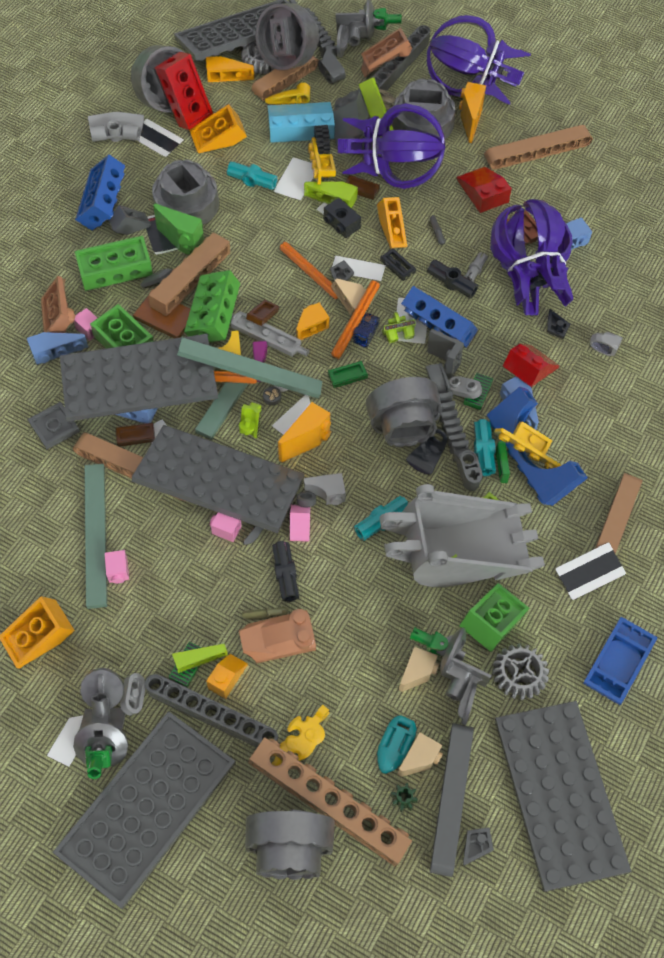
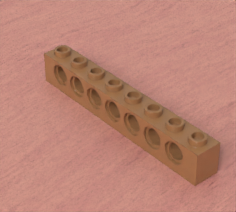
(316, 800)

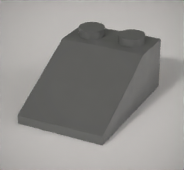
(349, 107)

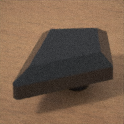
(557, 325)

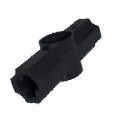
(452, 278)
(285, 571)

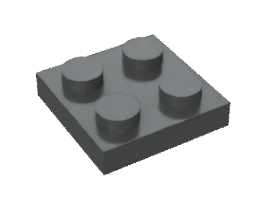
(52, 426)

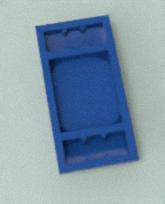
(620, 660)

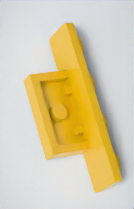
(322, 164)
(530, 441)

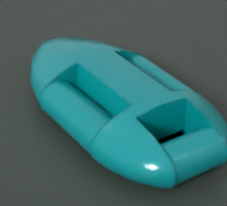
(395, 744)

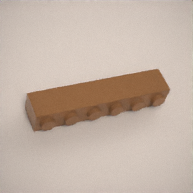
(186, 276)

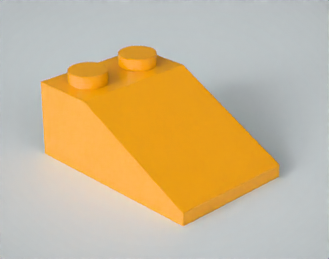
(471, 107)
(218, 131)
(305, 433)
(36, 631)

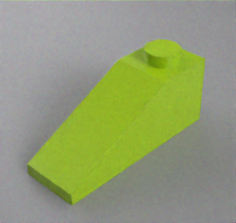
(330, 191)

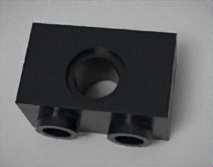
(342, 218)

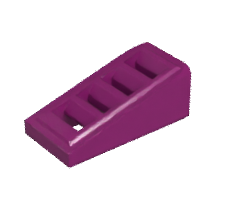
(260, 351)

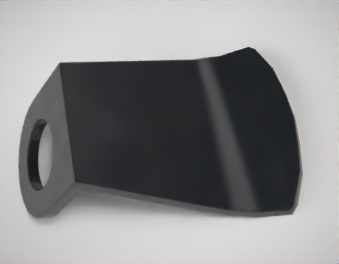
(427, 455)

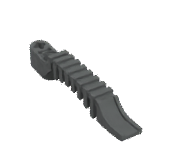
(329, 65)
(470, 473)

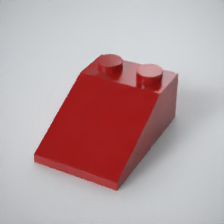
(485, 188)
(529, 364)

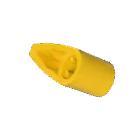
(293, 96)

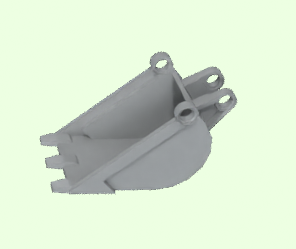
(479, 530)

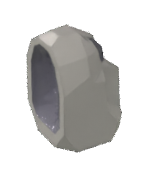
(606, 343)

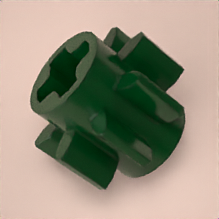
(398, 797)

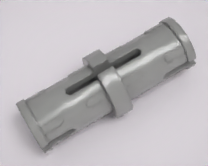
(476, 267)

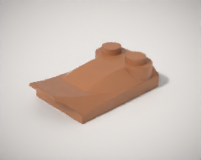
(385, 50)
(55, 308)
(278, 637)

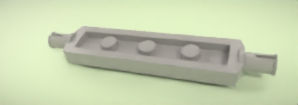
(275, 338)

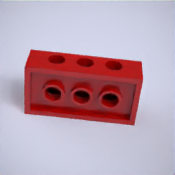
(184, 90)

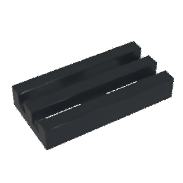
(395, 265)

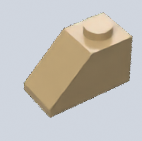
(348, 293)
(419, 669)
(421, 756)

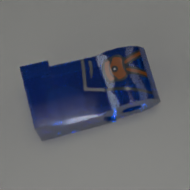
(366, 329)

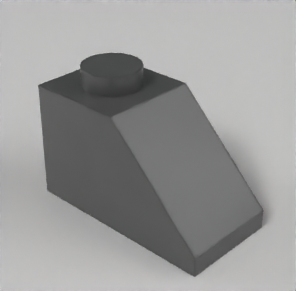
(128, 220)

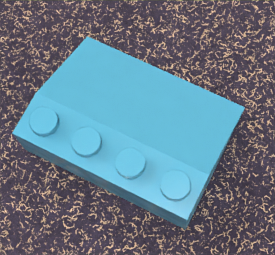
(297, 121)

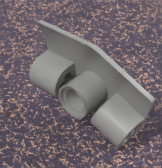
(116, 126)

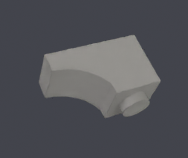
(328, 487)

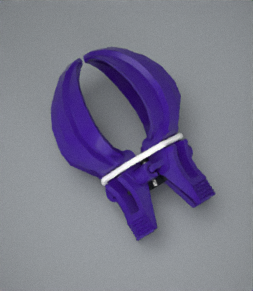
(471, 58)
(394, 146)
(551, 257)

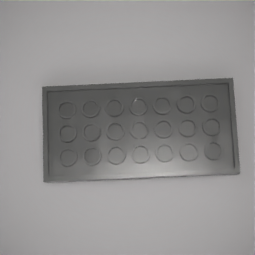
(222, 34)
(133, 379)
(219, 478)
(561, 796)
(144, 809)

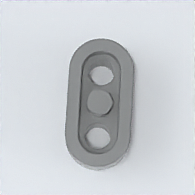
(461, 387)
(133, 696)

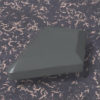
(341, 271)
(156, 277)
(477, 844)

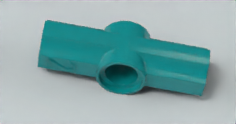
(252, 175)
(484, 447)
(371, 524)

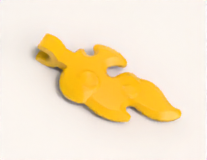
(310, 735)

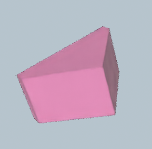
(299, 523)

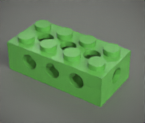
(114, 263)
(213, 305)

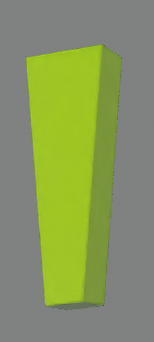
(196, 657)

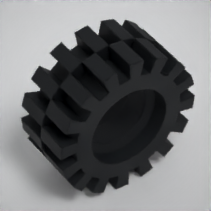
(322, 136)

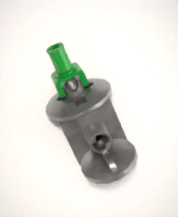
(361, 25)
(462, 675)
(100, 736)

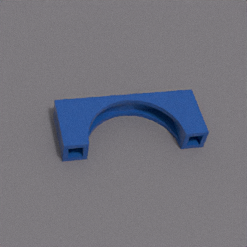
(548, 483)

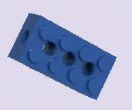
(100, 192)
(439, 316)

